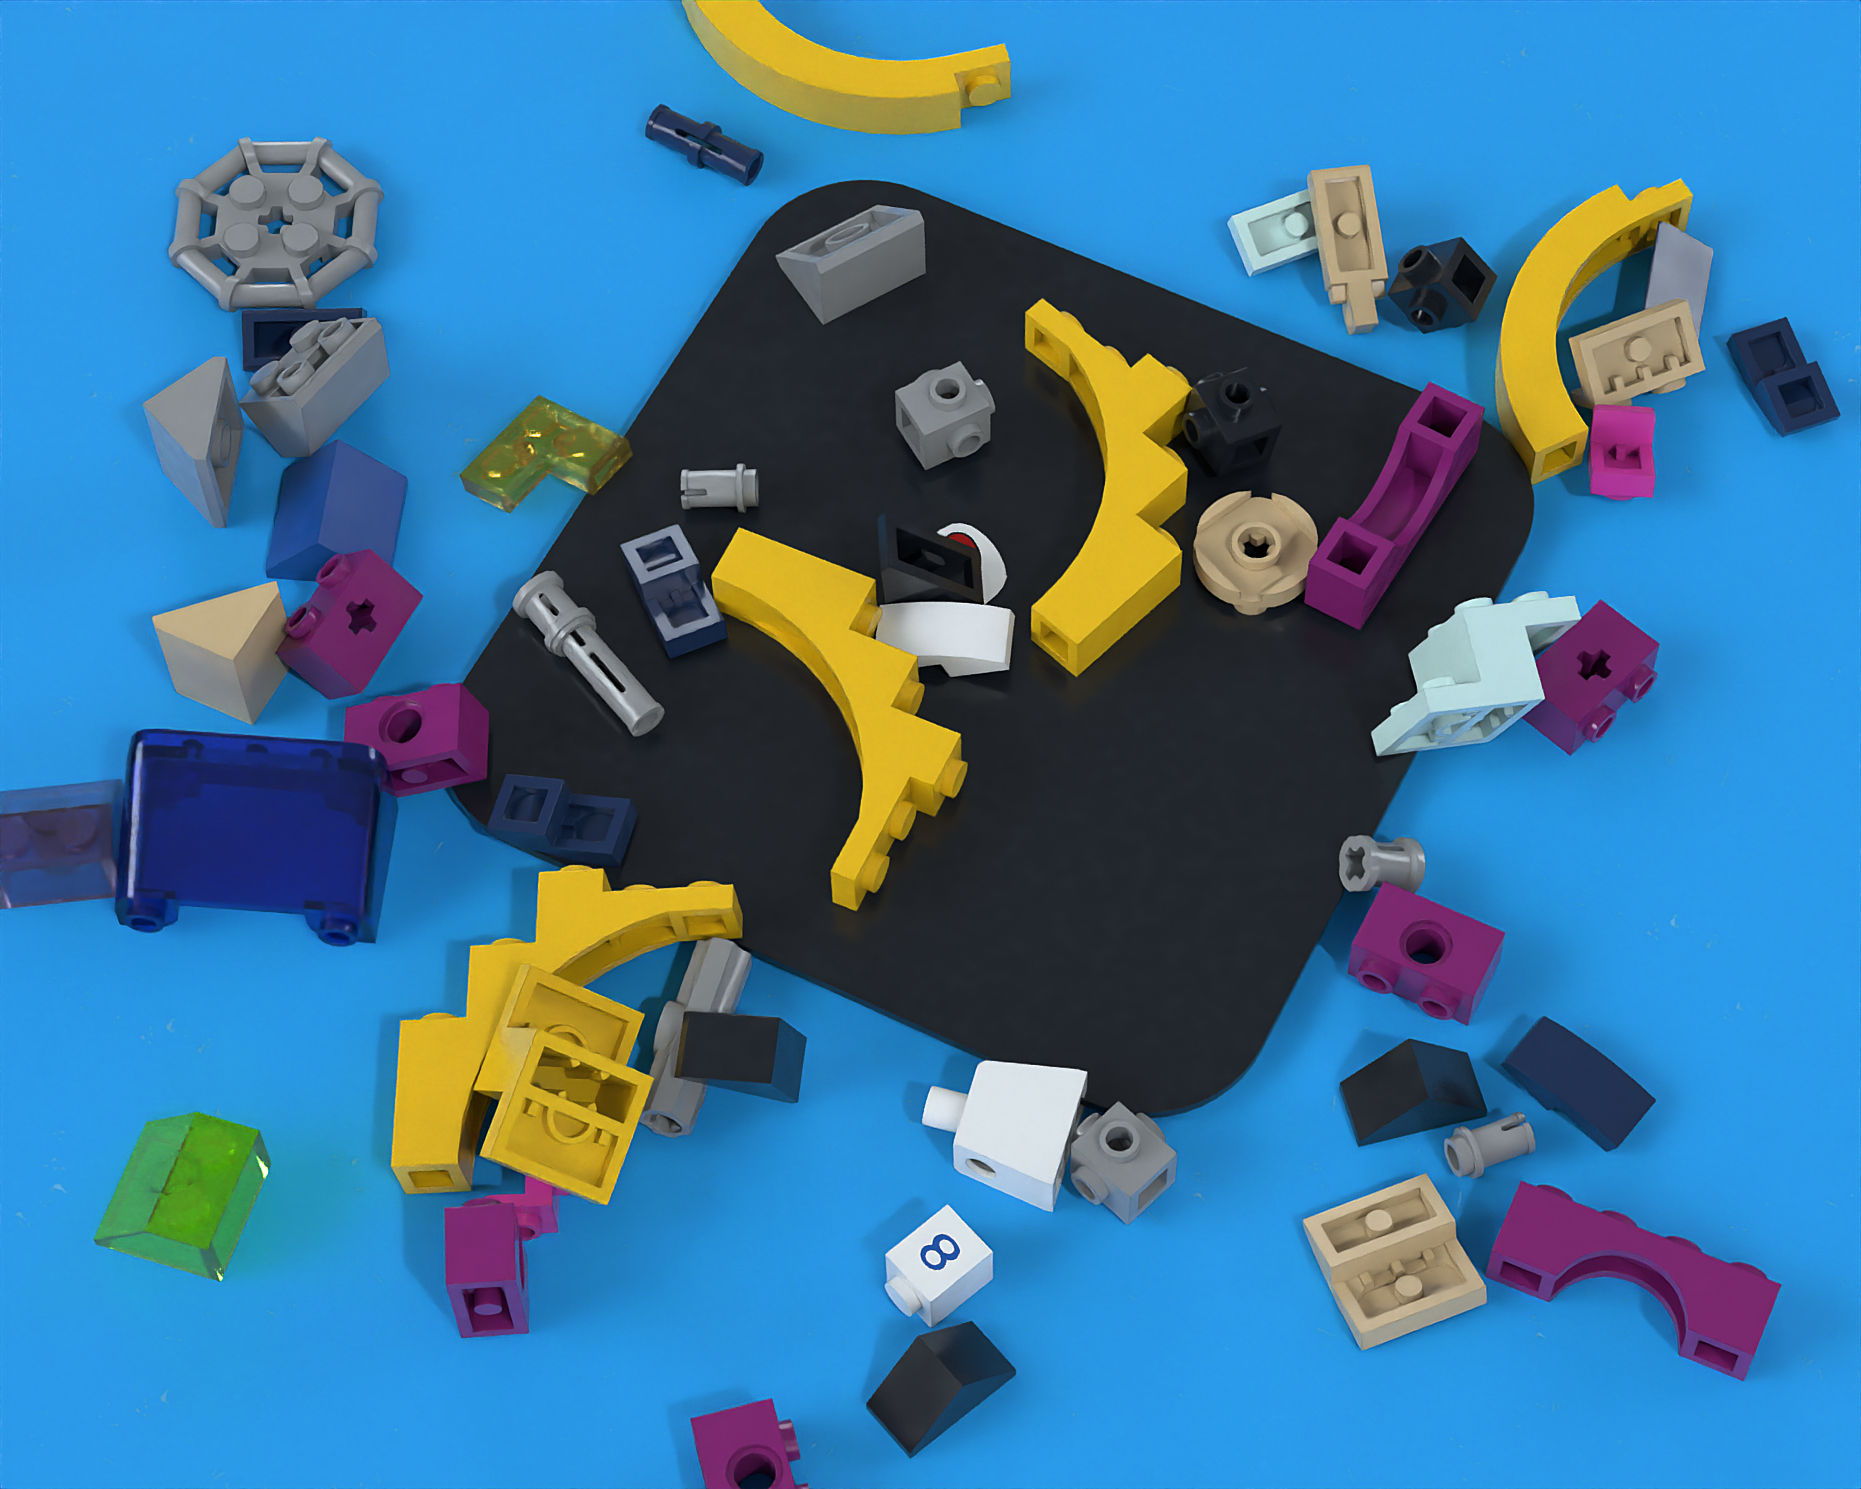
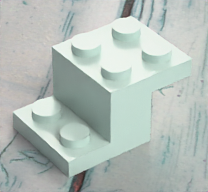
(1476, 673)

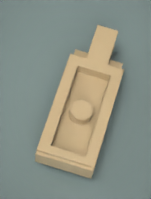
(1349, 242)

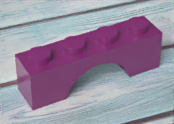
(1371, 546)
(1557, 1242)

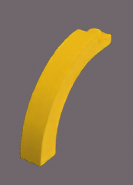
(841, 87)
(1575, 251)

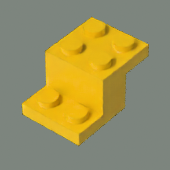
(563, 1085)

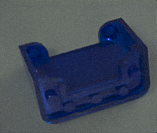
(255, 830)

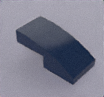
(1779, 378)
(674, 591)
(564, 824)
(1580, 1080)

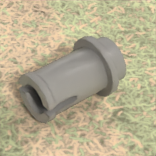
(720, 488)
(1490, 1144)

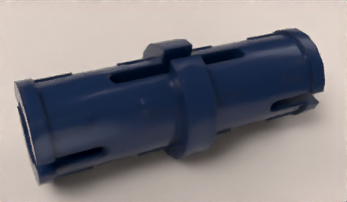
(673, 128)

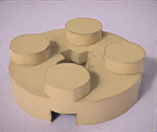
(1248, 581)

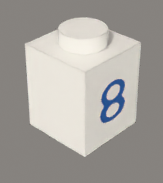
(937, 1267)

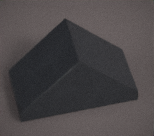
(926, 565)
(742, 1054)
(1411, 1092)
(938, 1384)

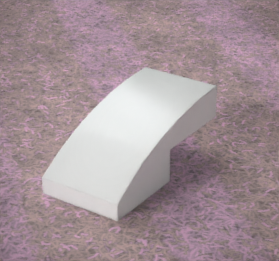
(953, 634)

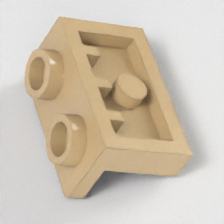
(1637, 355)

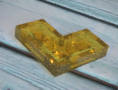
(542, 442)

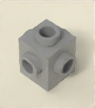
(944, 414)
(1121, 1161)

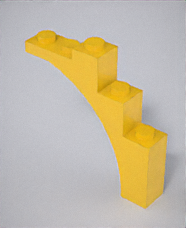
(1127, 557)
(830, 625)
(579, 937)

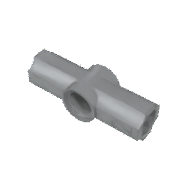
(709, 985)

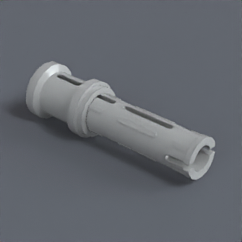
(574, 636)

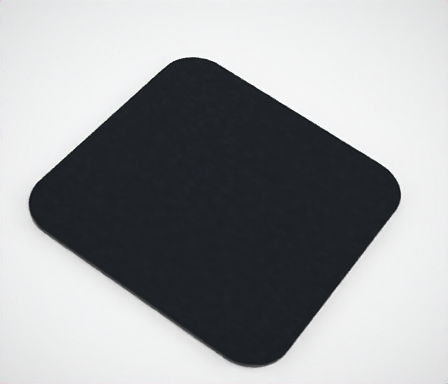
(1126, 840)

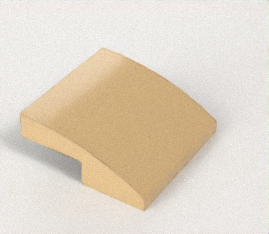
(1394, 1261)

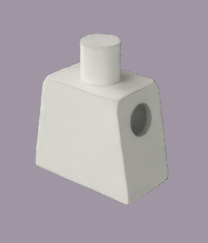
(1013, 1126)

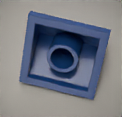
(333, 507)

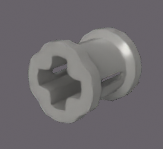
(1371, 863)

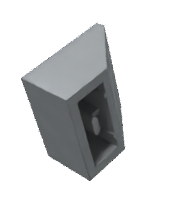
(317, 383)

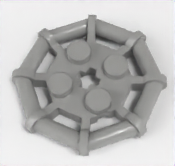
(270, 197)

